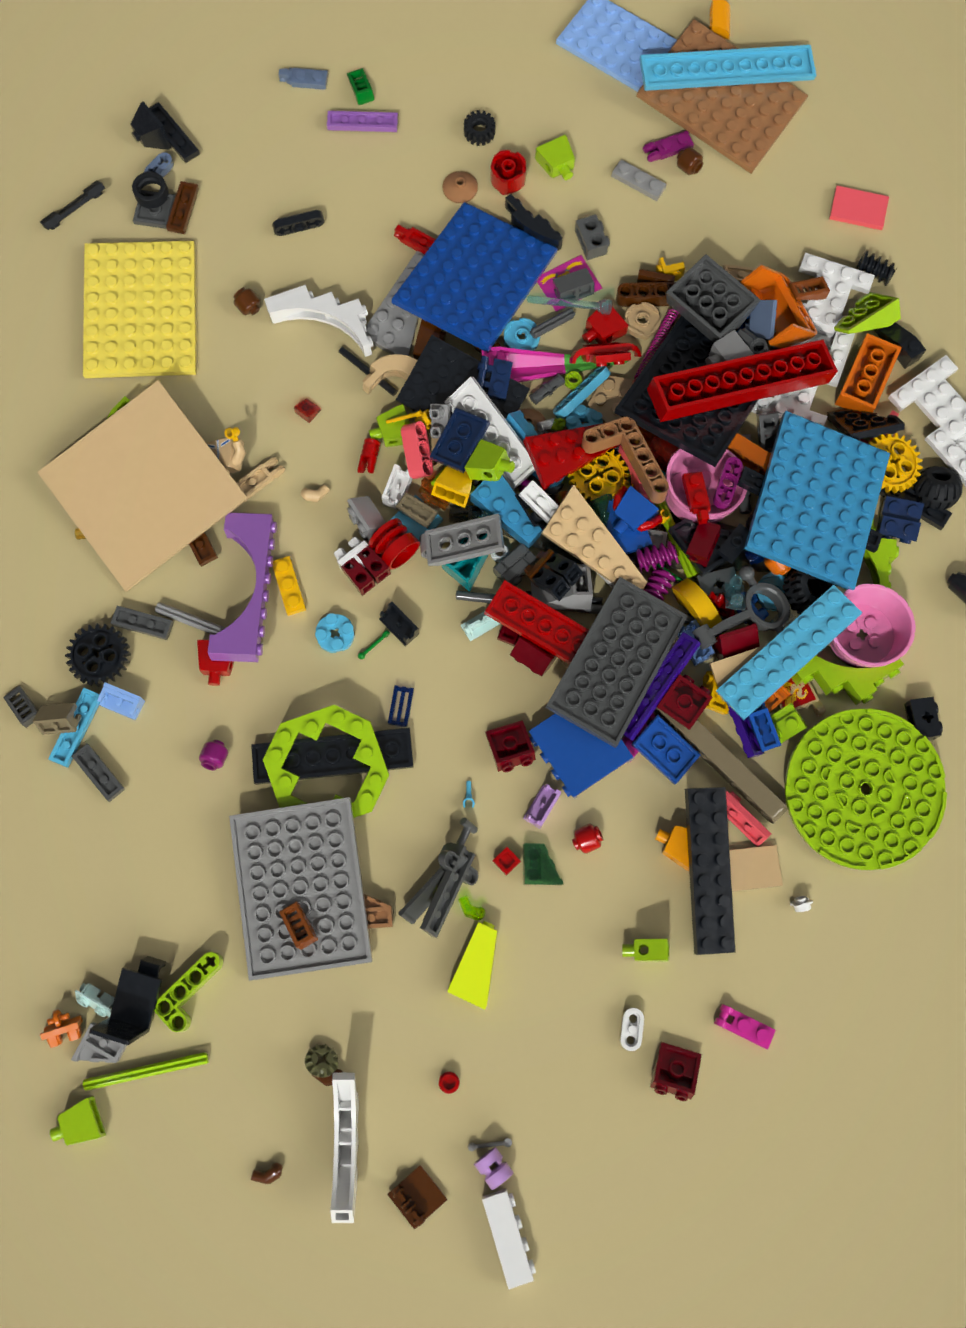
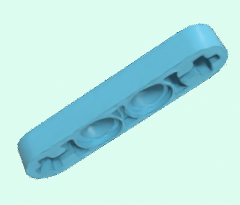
(581, 392)

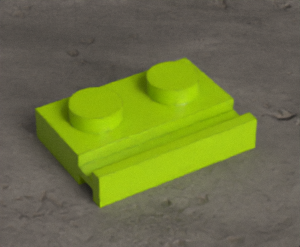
(788, 722)

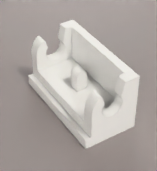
(396, 487)

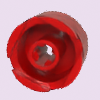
(508, 172)

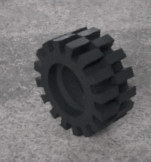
(479, 136)

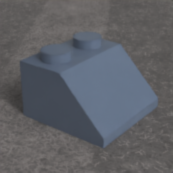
(762, 319)

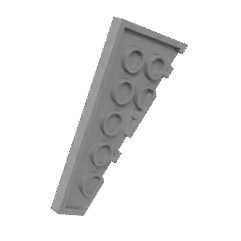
(392, 326)

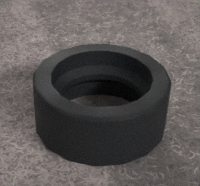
(150, 178)

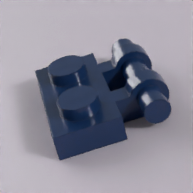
(499, 378)

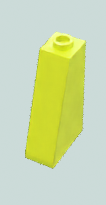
(474, 971)

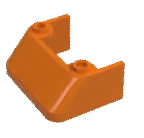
(792, 320)

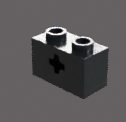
(927, 709)

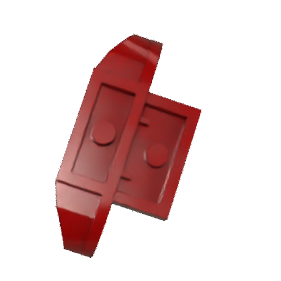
(605, 352)

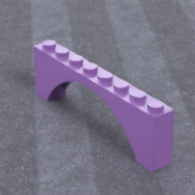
(243, 637)

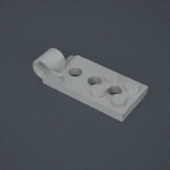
(433, 539)

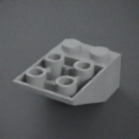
(577, 597)

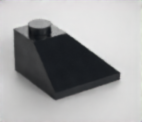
(149, 129)

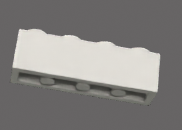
(507, 1238)

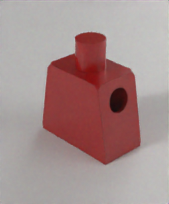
(605, 327)
(214, 669)

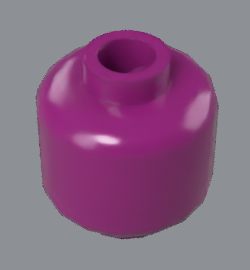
(213, 755)

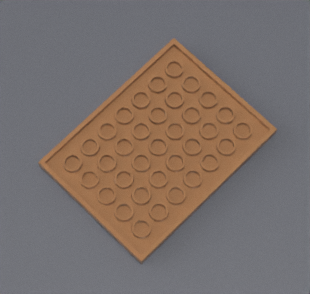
(732, 118)

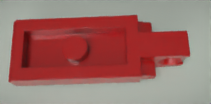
(414, 238)
(697, 495)

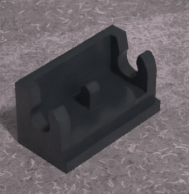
(399, 624)

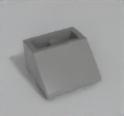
(365, 515)

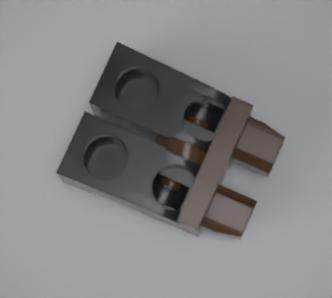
(553, 573)

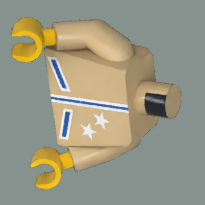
(229, 450)

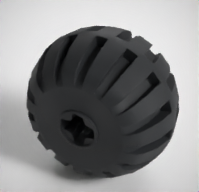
(938, 487)

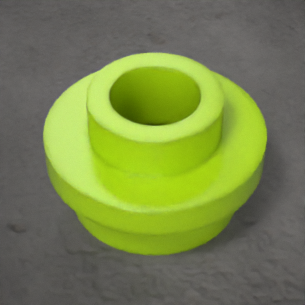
(572, 375)

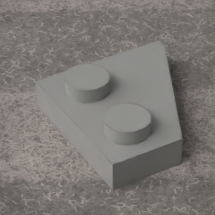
(98, 1049)

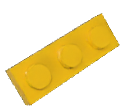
(288, 586)

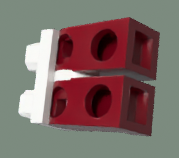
(359, 559)

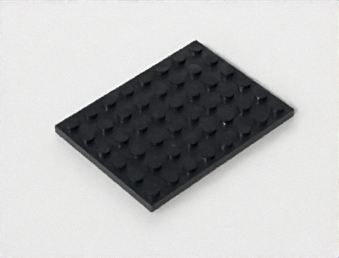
(701, 434)

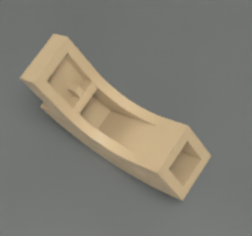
(388, 366)

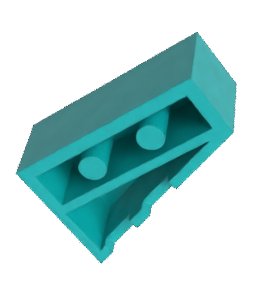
(467, 570)

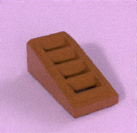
(815, 283)
(308, 940)

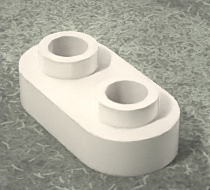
(632, 1029)

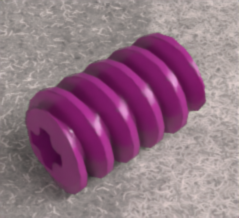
(657, 556)
(657, 583)

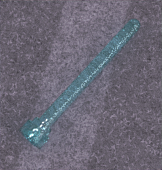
(603, 306)

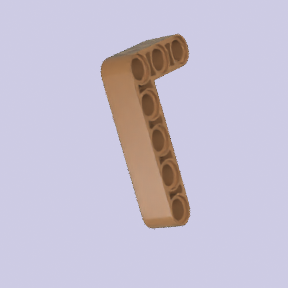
(640, 450)

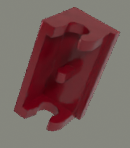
(703, 543)

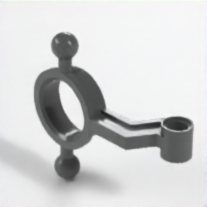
(708, 635)

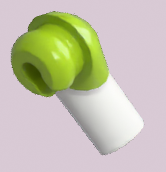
(551, 424)

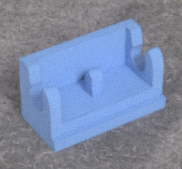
(120, 701)

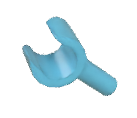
(468, 793)

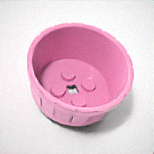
(676, 499)
(884, 619)

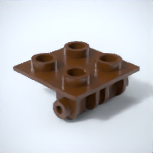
(417, 1197)

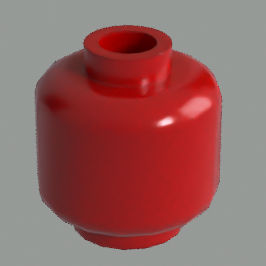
(587, 838)

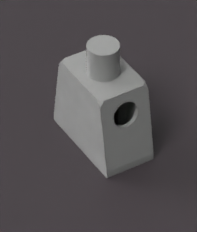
(728, 348)

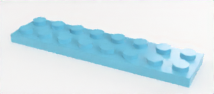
(788, 652)

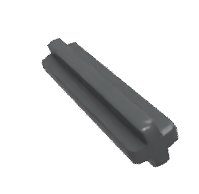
(552, 323)

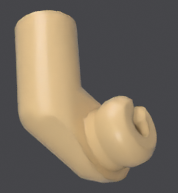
(314, 495)

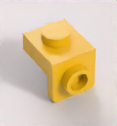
(674, 269)

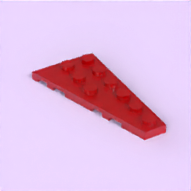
(559, 454)

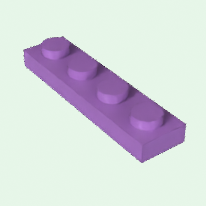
(362, 121)

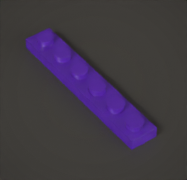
(665, 677)

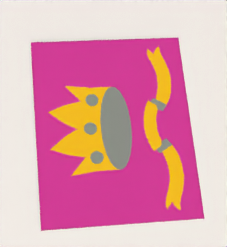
(575, 264)

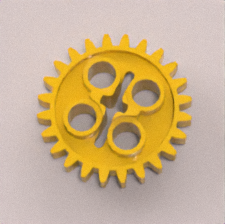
(907, 458)
(605, 486)

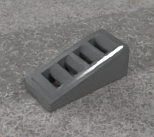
(27, 720)

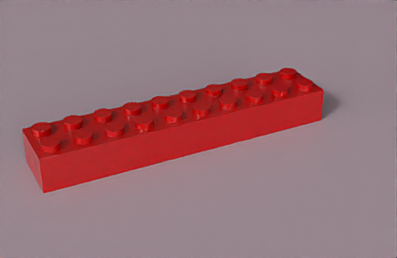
(741, 380)

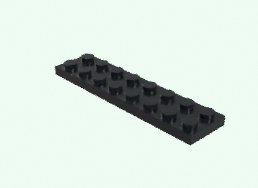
(335, 754)
(709, 871)

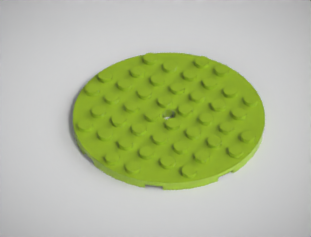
(903, 799)

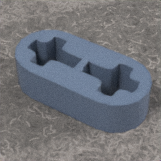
(159, 167)

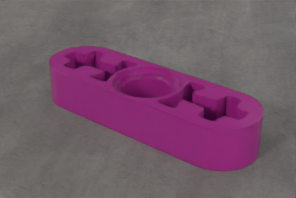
(733, 477)

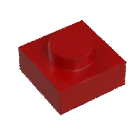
(506, 861)

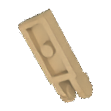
(260, 477)

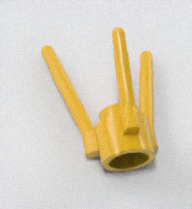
(420, 416)

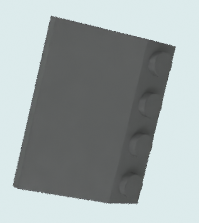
(711, 299)

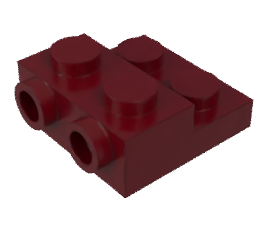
(685, 701)
(510, 746)
(676, 1071)

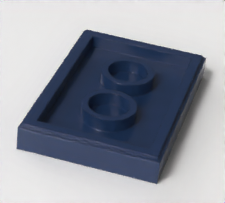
(459, 439)

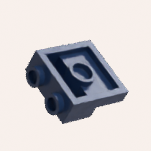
(900, 519)

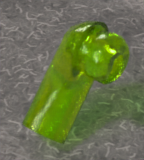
(470, 911)

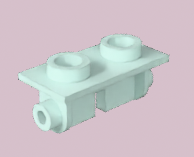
(478, 626)
(89, 997)

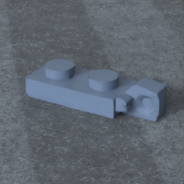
(304, 78)

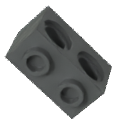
(588, 238)

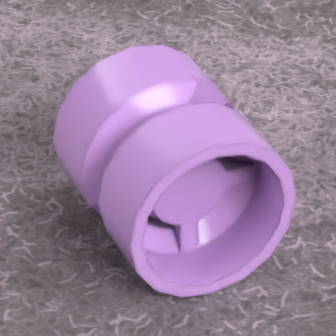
(497, 1175)

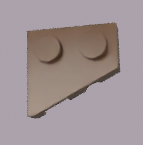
(378, 913)

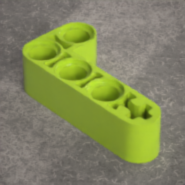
(191, 988)

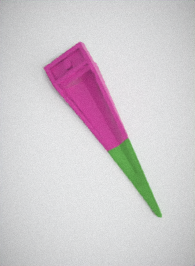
(536, 365)

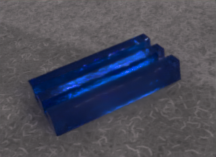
(403, 690)

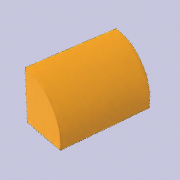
(720, 18)

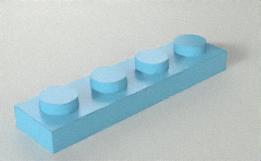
(69, 742)

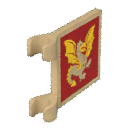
(803, 696)

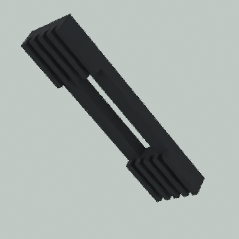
(53, 219)

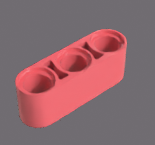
(417, 450)

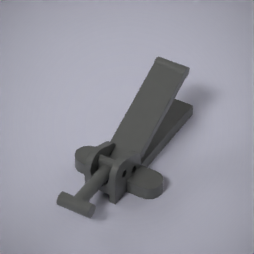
(444, 884)

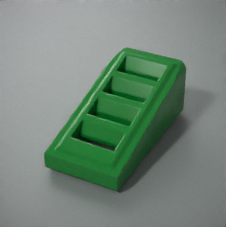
(360, 87)

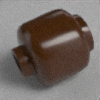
(689, 161)
(247, 301)

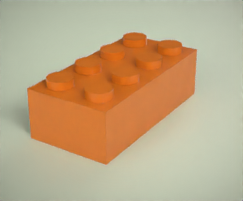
(868, 375)

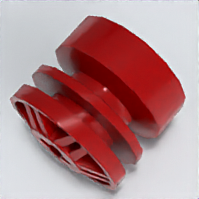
(394, 543)

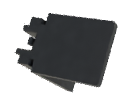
(133, 1003)

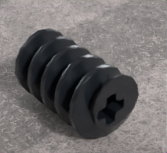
(876, 267)

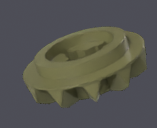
(321, 1070)

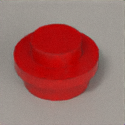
(449, 1082)

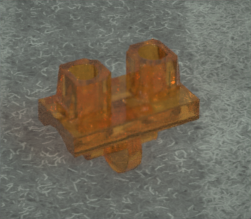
(426, 490)

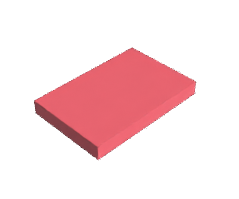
(859, 207)

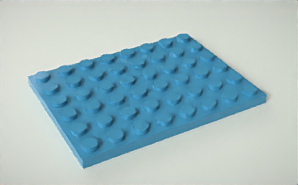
(817, 501)

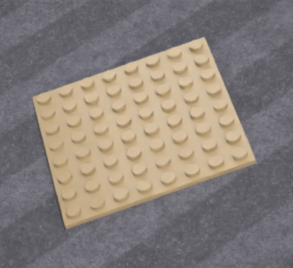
(142, 485)

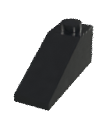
(911, 347)

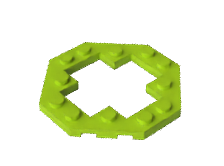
(311, 725)

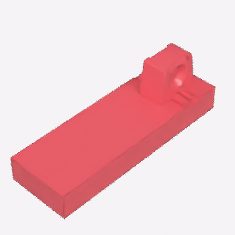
(745, 820)

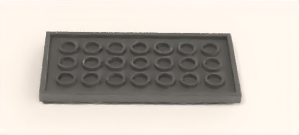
(616, 662)

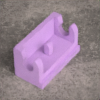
(542, 806)

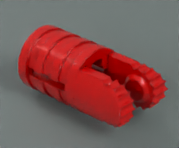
(369, 454)

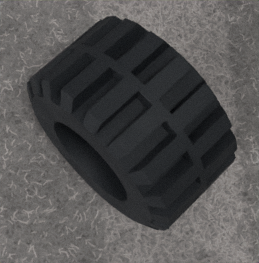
(797, 589)

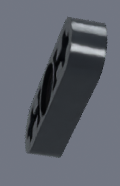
(305, 222)

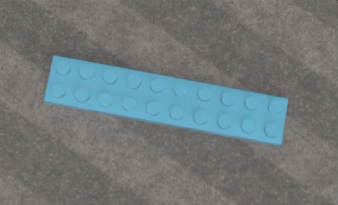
(727, 67)

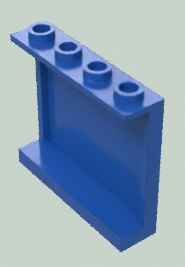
(576, 754)

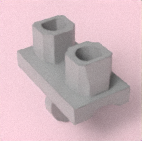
(439, 418)

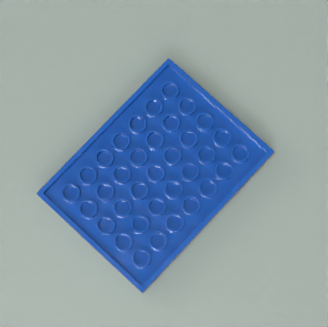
(474, 276)

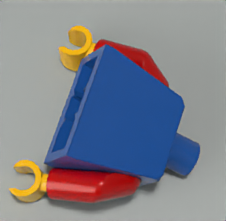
(635, 511)

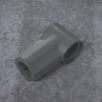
(753, 342)

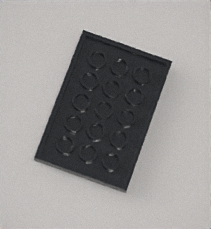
(442, 371)

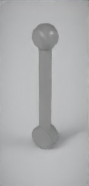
(507, 1142)

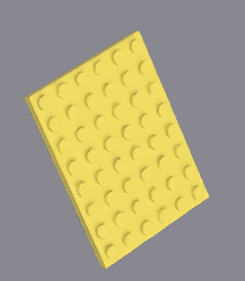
(139, 309)

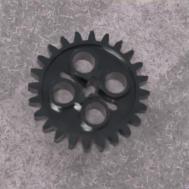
(90, 640)

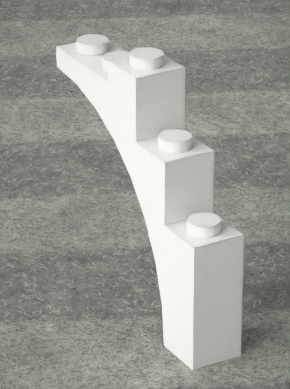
(325, 308)
(345, 1148)

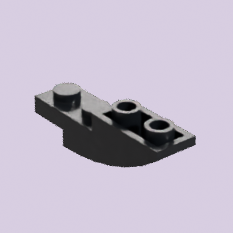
(536, 227)

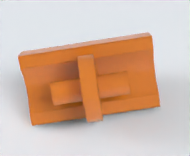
(53, 1032)

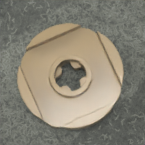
(642, 330)

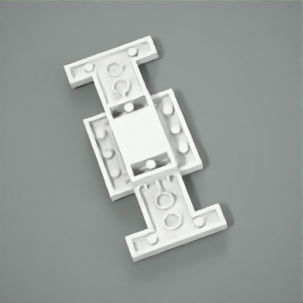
(825, 316)
(943, 408)

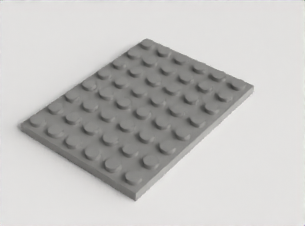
(307, 858)

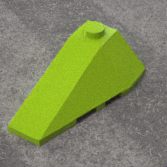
(870, 313)

